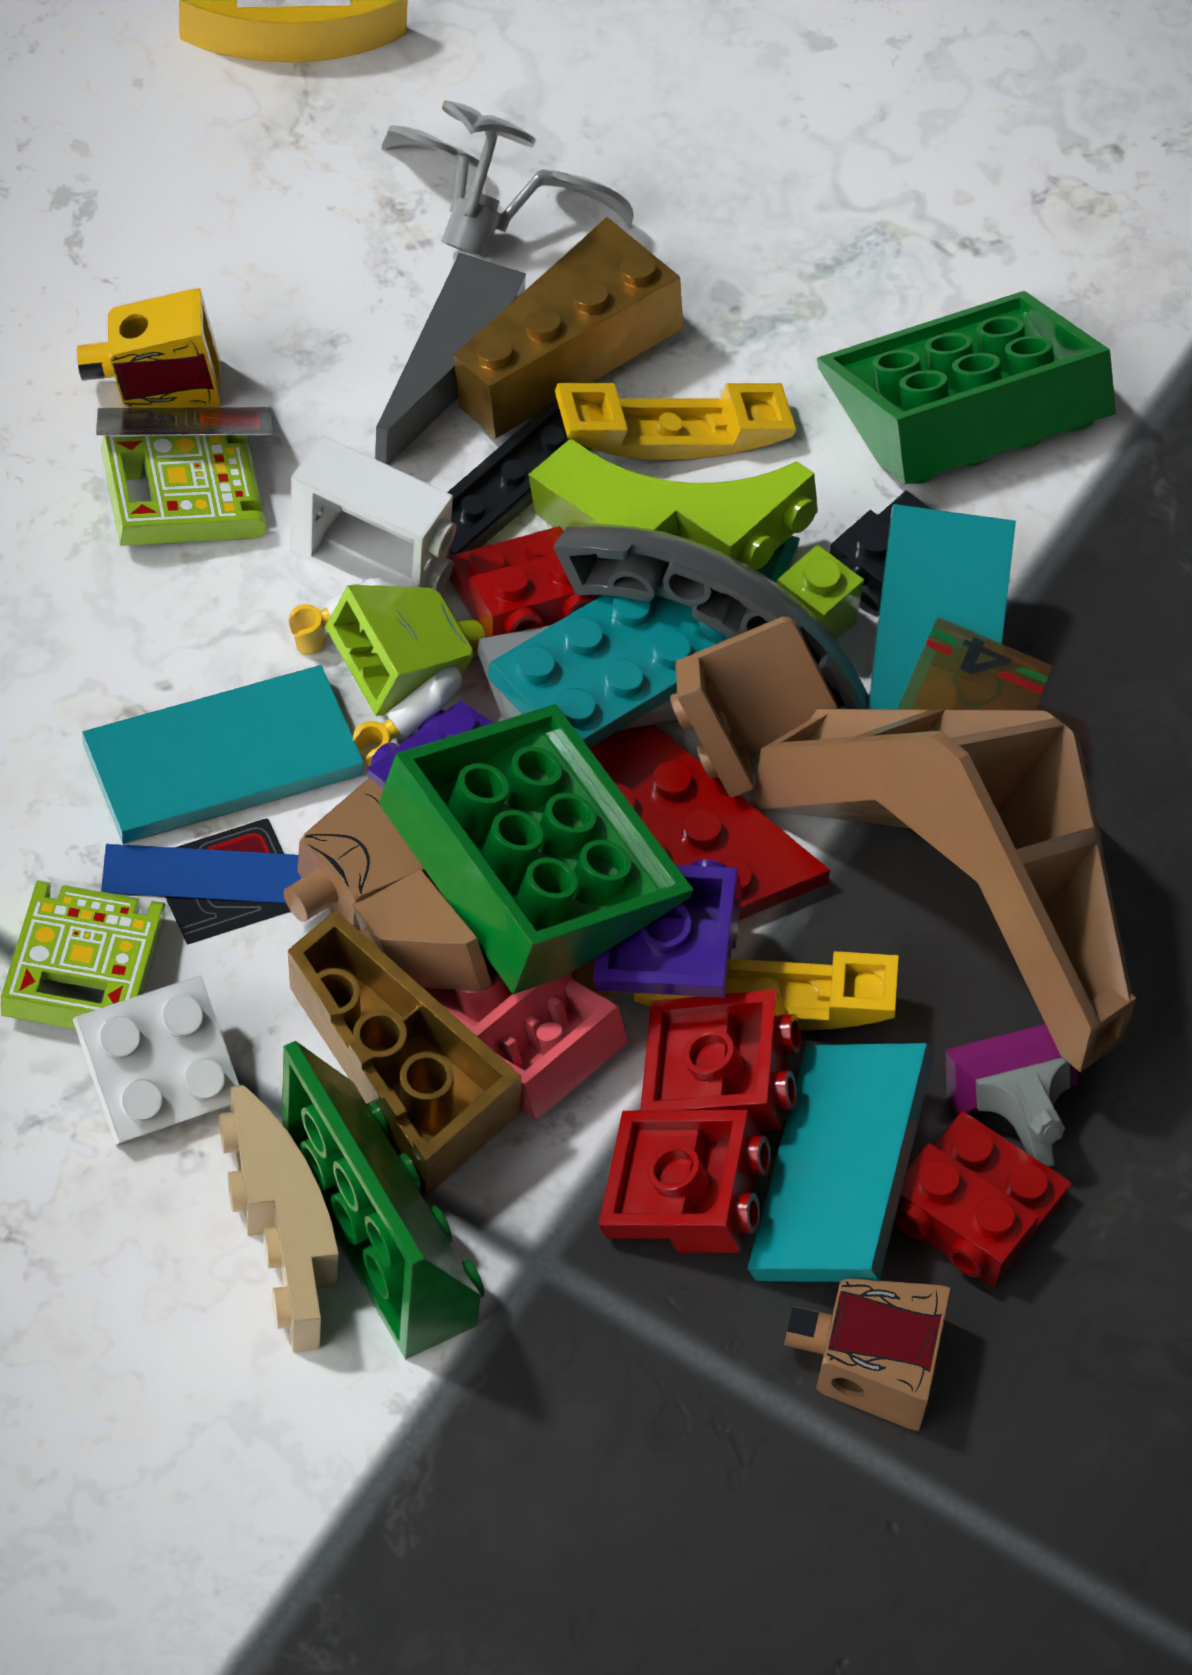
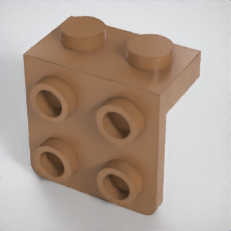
(747, 697)

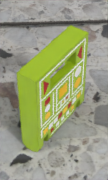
(196, 485)
(79, 941)

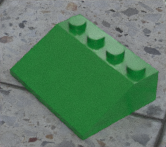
(971, 386)
(531, 844)
(376, 1207)

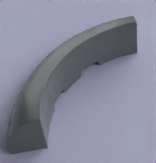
(718, 588)

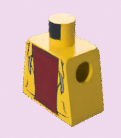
(158, 353)

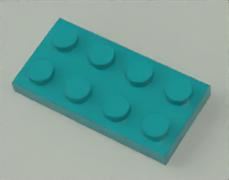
(603, 662)

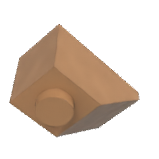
(423, 935)

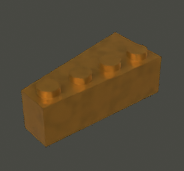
(569, 326)
(403, 1050)

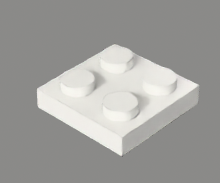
(157, 1059)

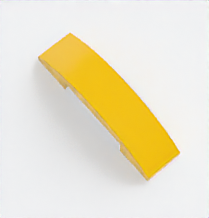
(291, 31)
(675, 428)
(840, 995)

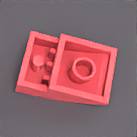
(546, 1033)

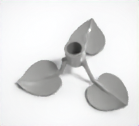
(474, 213)

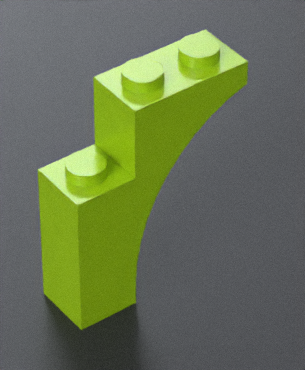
(736, 517)

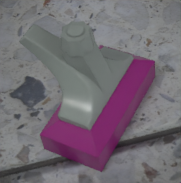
(1016, 1078)

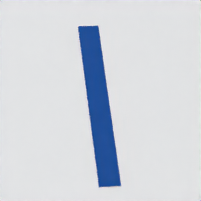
(198, 873)

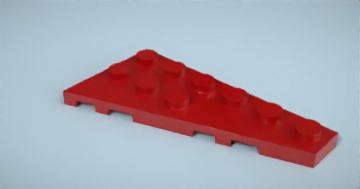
(701, 822)

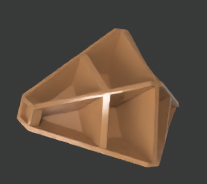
(1009, 809)

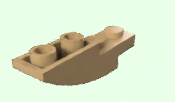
(286, 1207)

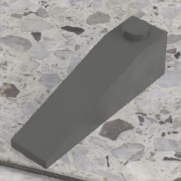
(428, 384)

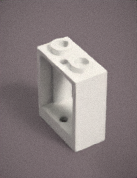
(324, 534)

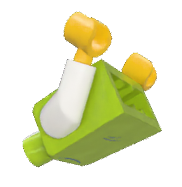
(398, 649)

